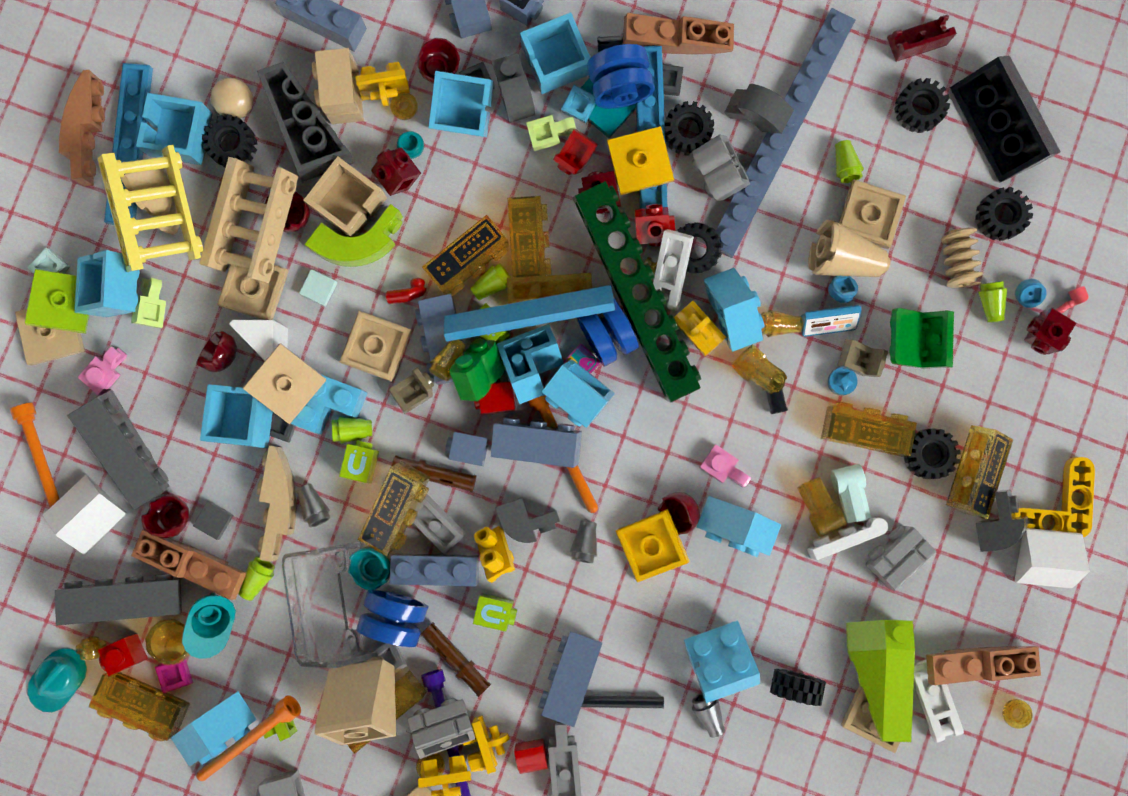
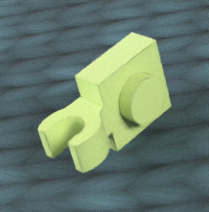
(545, 131)
(150, 308)

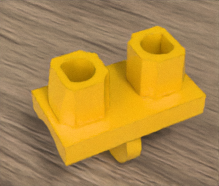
(382, 84)
(699, 328)
(494, 552)
(485, 758)
(457, 774)

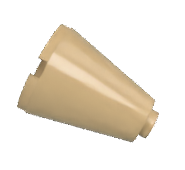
(846, 253)

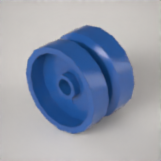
(620, 76)
(609, 329)
(392, 618)

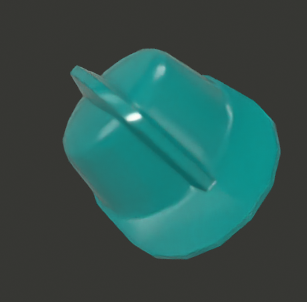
(208, 626)
(56, 680)

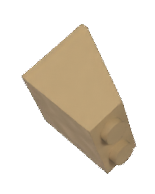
(358, 703)

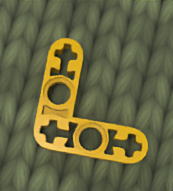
(1064, 517)

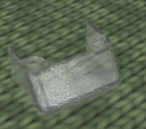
(318, 608)

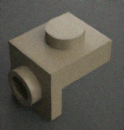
(862, 358)
(412, 390)

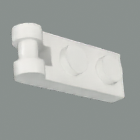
(672, 266)
(848, 538)
(936, 705)

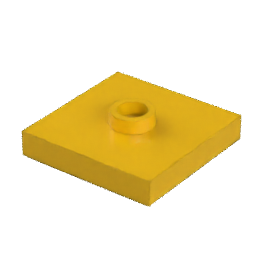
(640, 160)
(652, 546)

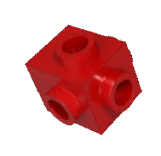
(652, 224)

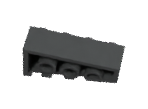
(304, 129)
(119, 449)
(117, 601)

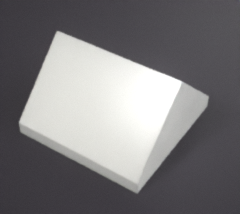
(261, 335)
(83, 515)
(1052, 558)

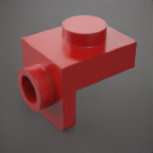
(575, 153)

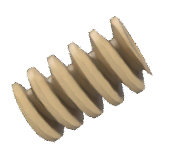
(961, 258)

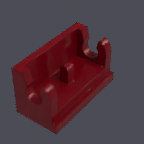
(920, 38)

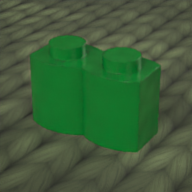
(477, 369)

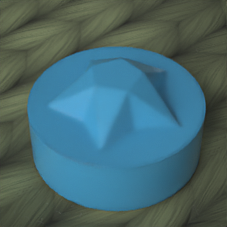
(843, 288)
(1030, 293)
(842, 381)

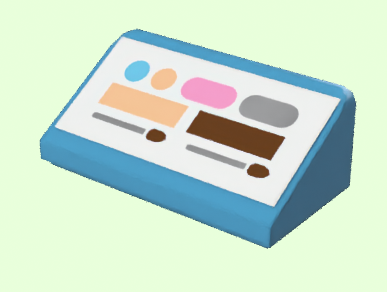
(830, 320)

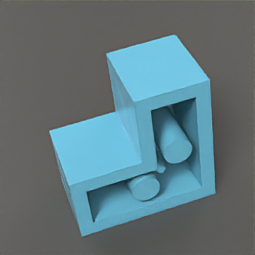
(735, 308)
(527, 358)
(330, 396)
(743, 527)
(208, 733)

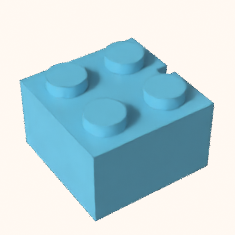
(555, 52)
(460, 104)
(178, 124)
(105, 286)
(577, 393)
(235, 418)
(723, 661)

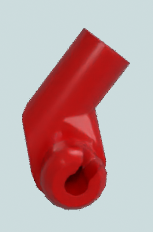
(406, 295)

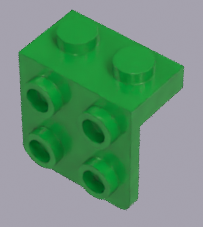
(922, 338)

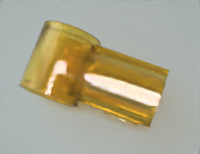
(755, 366)
(824, 514)

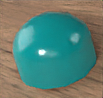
(369, 568)

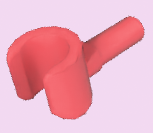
(1077, 296)

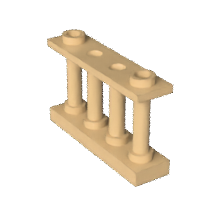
(227, 215)

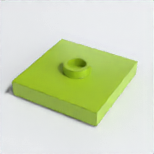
(53, 303)

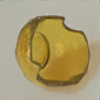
(165, 642)

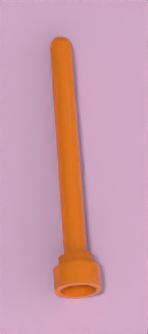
(541, 405)
(25, 416)
(284, 711)

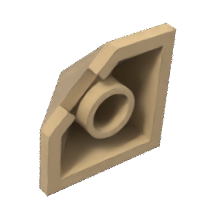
(154, 207)

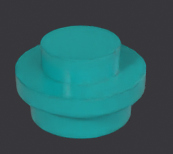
(411, 143)

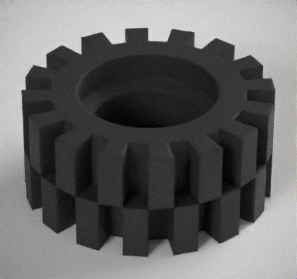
(932, 94)
(693, 113)
(219, 130)
(1017, 206)
(713, 246)
(948, 454)
(797, 687)

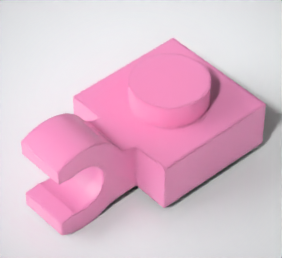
(101, 372)
(722, 465)

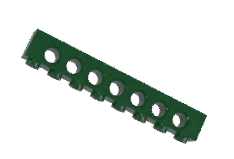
(671, 386)

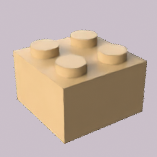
(337, 86)
(345, 198)

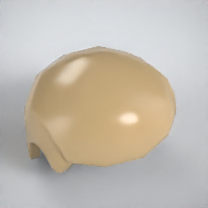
(231, 98)

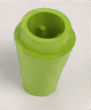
(847, 162)
(490, 282)
(993, 300)
(350, 429)
(257, 576)

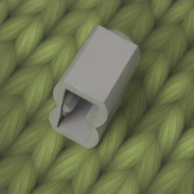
(720, 168)

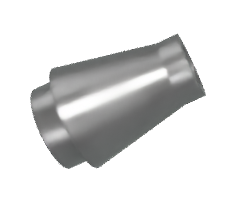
(312, 506)
(585, 543)
(709, 715)

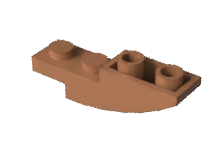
(679, 36)
(79, 120)
(189, 563)
(983, 664)

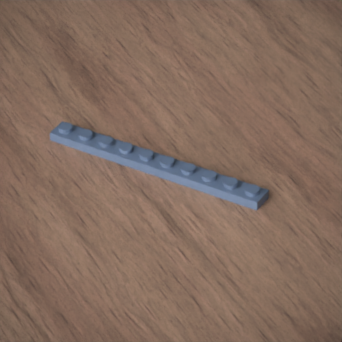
(776, 145)

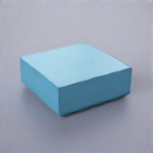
(579, 104)

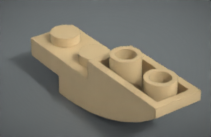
(278, 490)

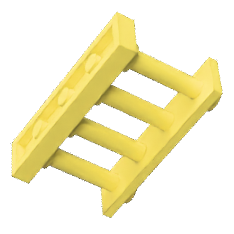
(127, 227)

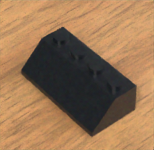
(1004, 118)

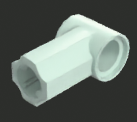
(850, 485)

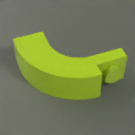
(360, 249)

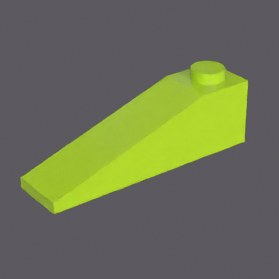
(885, 667)

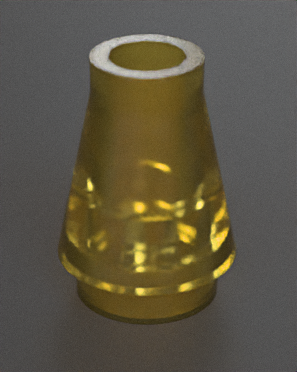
(780, 323)
(446, 358)

